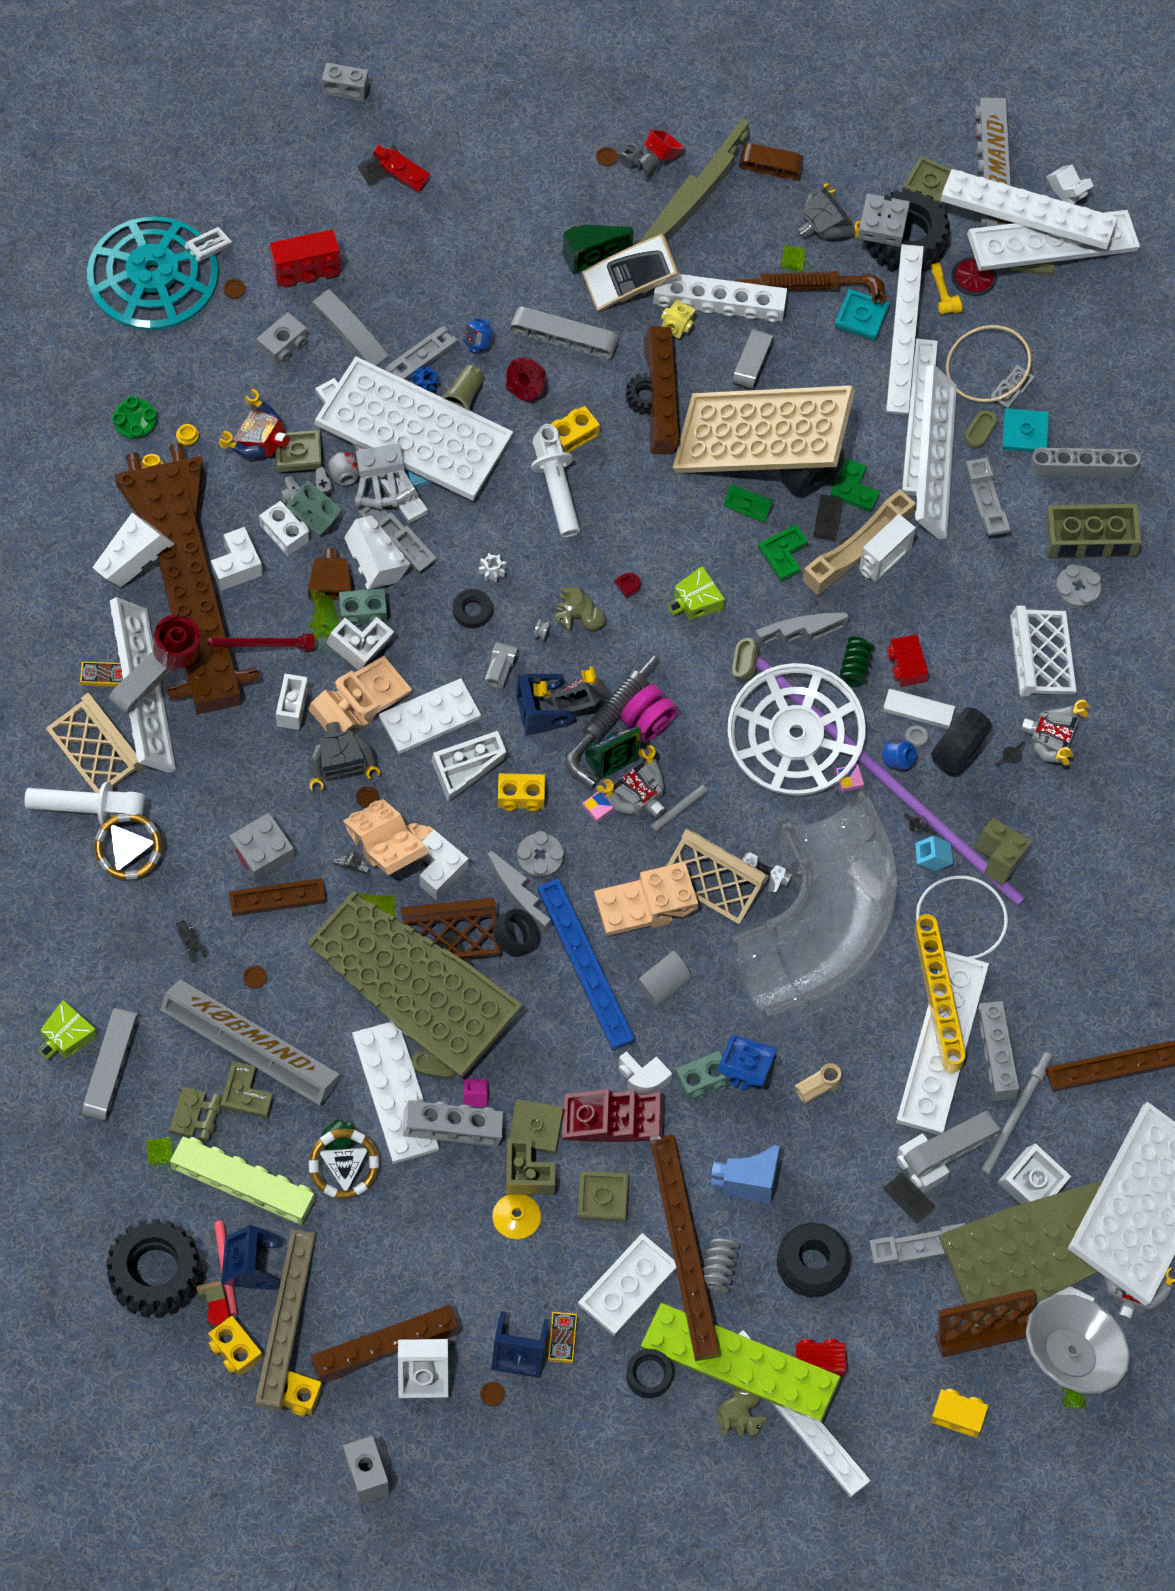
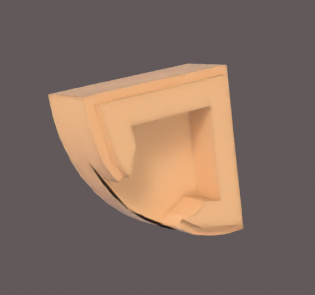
(419, 831)

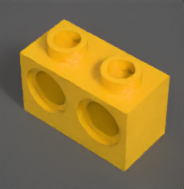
(576, 434)
(521, 785)
(239, 1344)
(298, 1385)

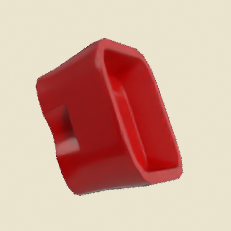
(663, 145)

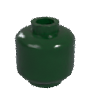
(339, 1143)

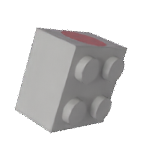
(261, 847)

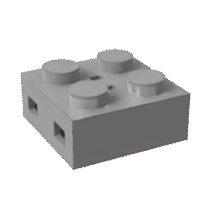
(883, 220)

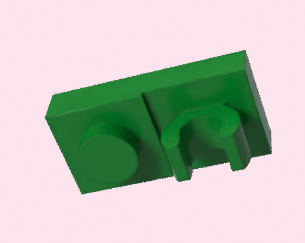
(748, 503)

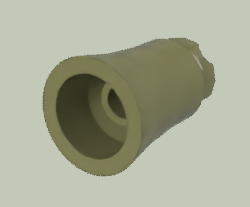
(465, 387)

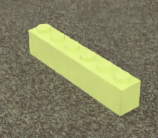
(242, 1180)

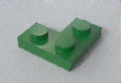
(849, 487)
(778, 551)

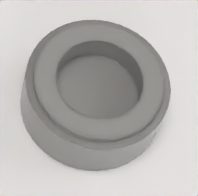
(917, 736)

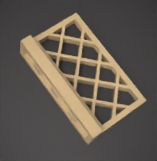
(107, 730)
(729, 862)

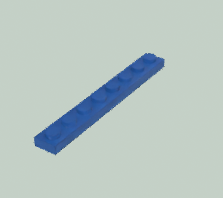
(585, 964)

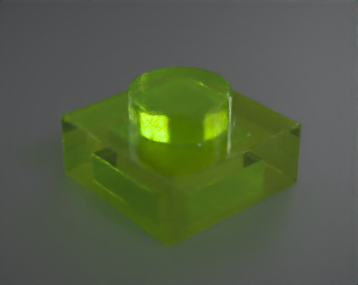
(793, 258)
(159, 1151)

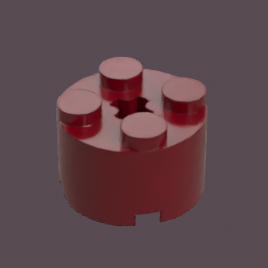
(176, 641)

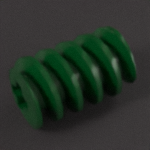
(856, 661)

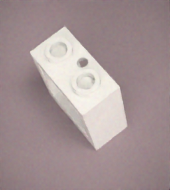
(886, 548)

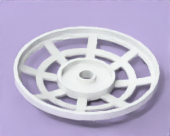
(796, 717)

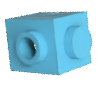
(934, 853)

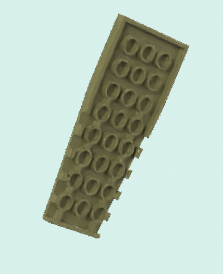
(415, 983)
(1020, 1248)

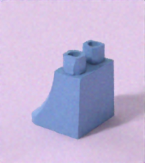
(748, 1177)

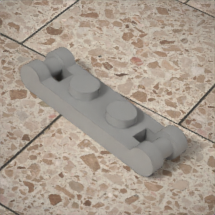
(423, 353)

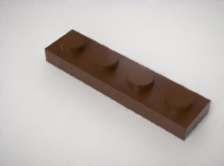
(277, 897)

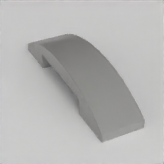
(985, 497)
(908, 1248)

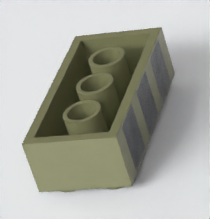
(1092, 530)

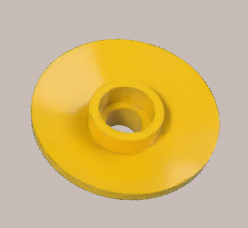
(512, 1226)

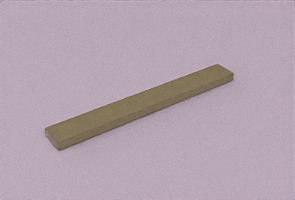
(285, 1320)

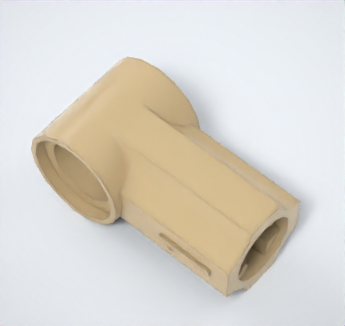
(817, 1084)

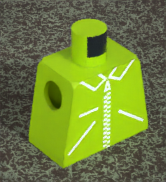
(696, 596)
(65, 1032)

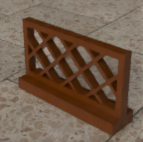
(453, 912)
(995, 1330)

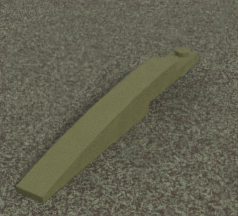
(697, 190)

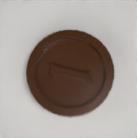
(606, 156)
(234, 288)
(366, 796)
(255, 977)
(492, 1394)

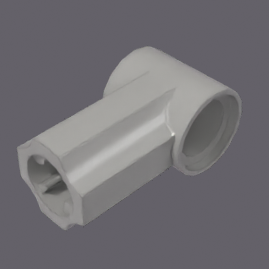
(501, 662)

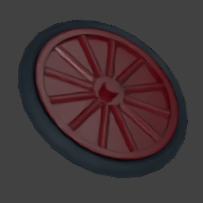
(970, 280)

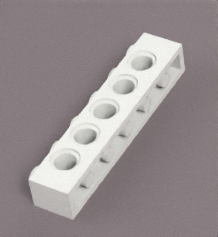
(730, 291)

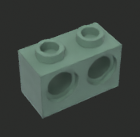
(313, 507)
(362, 601)
(699, 1071)

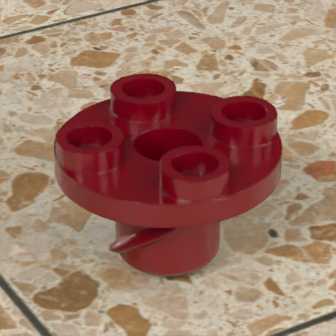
(525, 378)

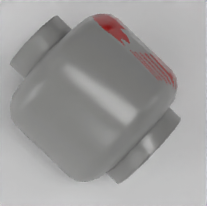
(343, 468)

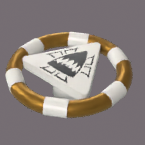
(344, 1163)

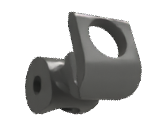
(633, 155)

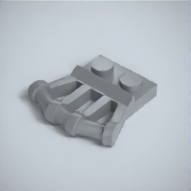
(379, 463)

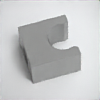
(369, 1484)

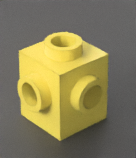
(678, 318)

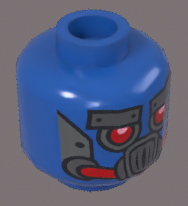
(478, 335)
(899, 754)

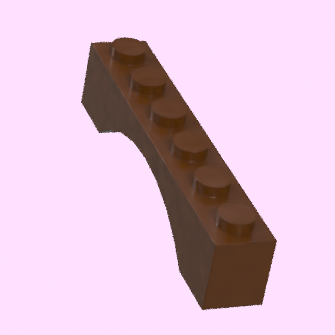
(659, 357)
(354, 1354)

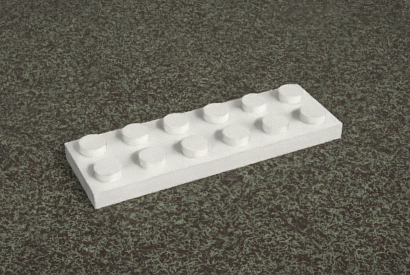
(391, 1086)

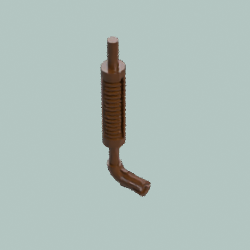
(819, 281)

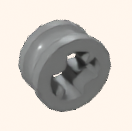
(541, 630)

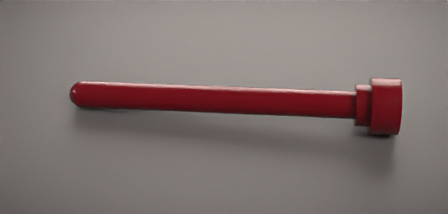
(305, 642)

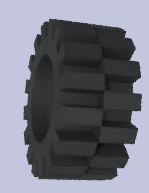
(632, 398)

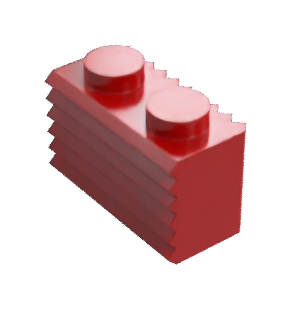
(907, 660)
(824, 1355)

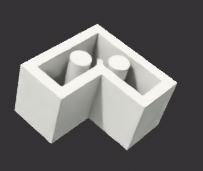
(239, 564)
(357, 646)
(444, 867)

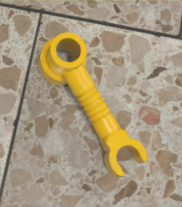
(947, 303)

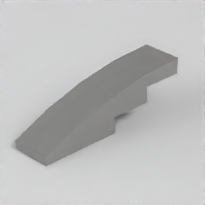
(349, 328)
(403, 537)
(809, 627)
(515, 886)

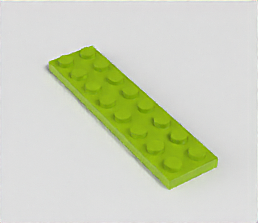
(746, 1365)

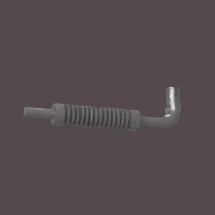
(604, 719)

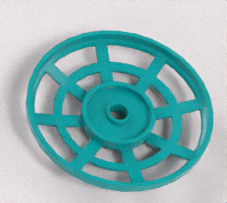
(150, 281)

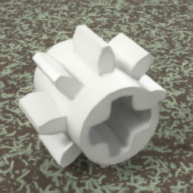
(492, 567)

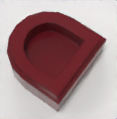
(628, 584)

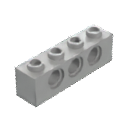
(997, 1051)
(441, 1129)

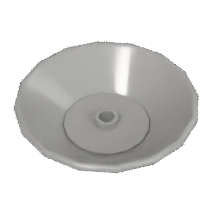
(1086, 1330)

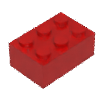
(305, 258)

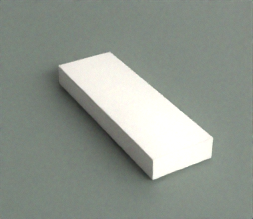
(918, 708)

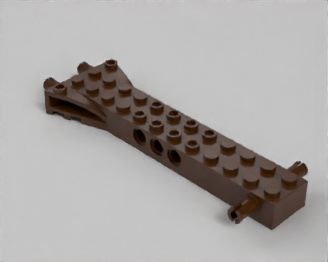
(169, 501)

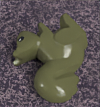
(580, 606)
(735, 1414)

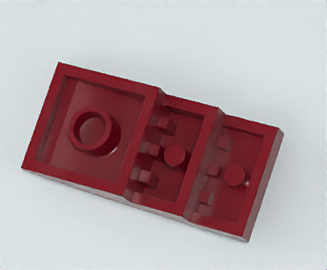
(612, 1116)

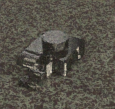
(187, 936)

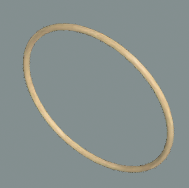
(990, 327)

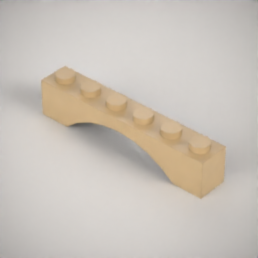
(834, 564)

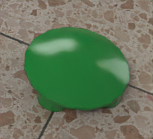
(134, 417)

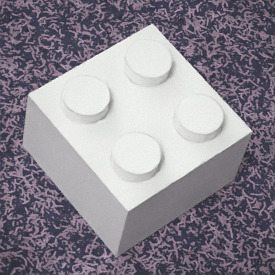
(1033, 1176)
(423, 1368)

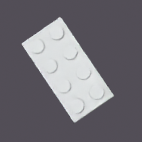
(429, 716)
(627, 1284)

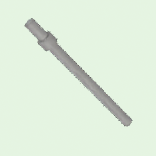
(1036, 1076)

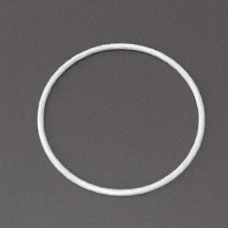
(986, 885)

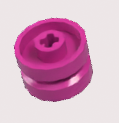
(649, 712)

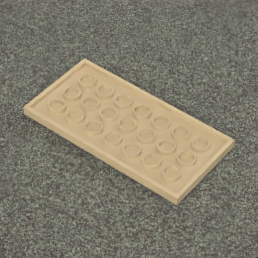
(764, 429)

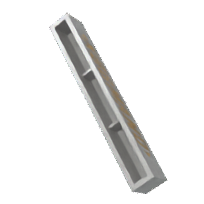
(993, 147)
(249, 1042)

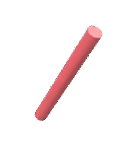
(228, 1290)

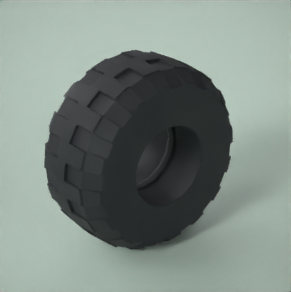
(808, 480)
(961, 740)
(806, 1280)

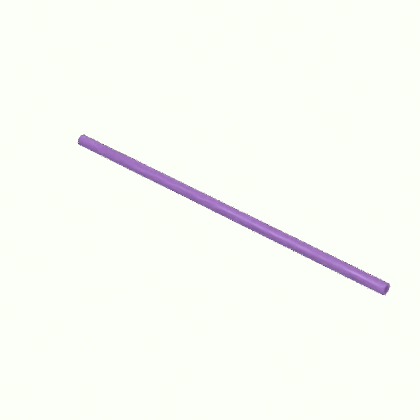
(903, 794)

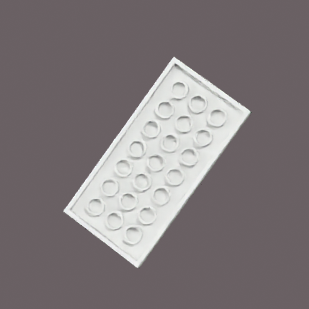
(434, 434)
(1132, 1216)

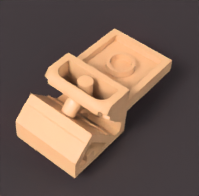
(360, 696)
(384, 837)
(648, 900)

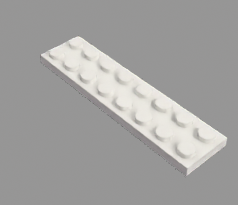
(1028, 209)
(1022, 245)
(936, 452)
(149, 716)
(929, 1084)

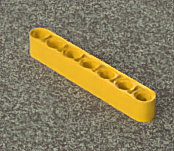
(939, 1003)

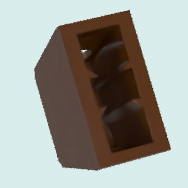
(329, 575)

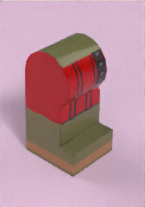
(216, 1302)

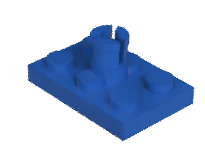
(746, 1061)

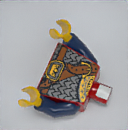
(259, 433)

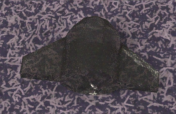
(1012, 754)
(918, 824)
(352, 862)

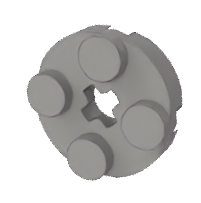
(1078, 574)
(540, 842)

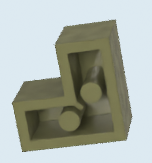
(1004, 848)
(526, 1176)

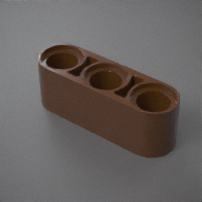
(772, 161)

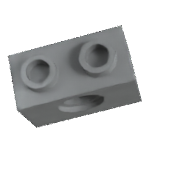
(285, 328)

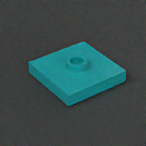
(861, 315)
(1024, 430)

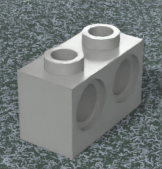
(345, 81)

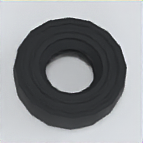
(468, 596)

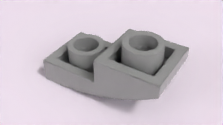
(1011, 382)

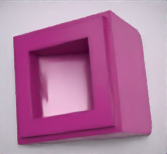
(475, 1092)

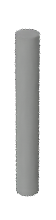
(677, 809)

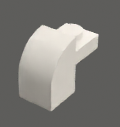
(1068, 185)
(647, 1079)

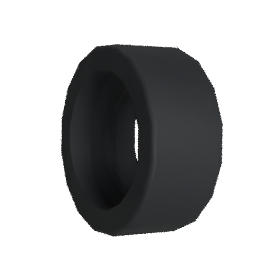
(504, 938)
(649, 1392)

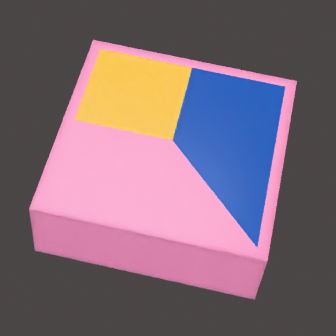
(852, 780)
(597, 806)

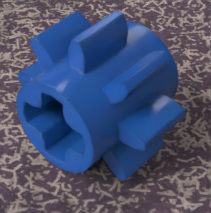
(429, 376)

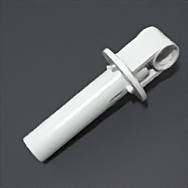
(551, 462)
(104, 803)

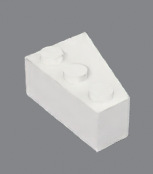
(130, 550)
(376, 553)
(467, 762)

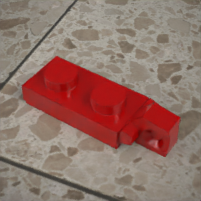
(401, 167)

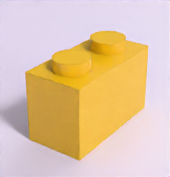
(959, 1413)

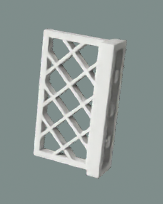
(1024, 651)

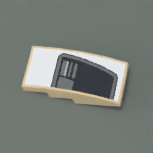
(630, 272)

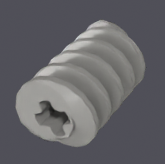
(716, 1264)

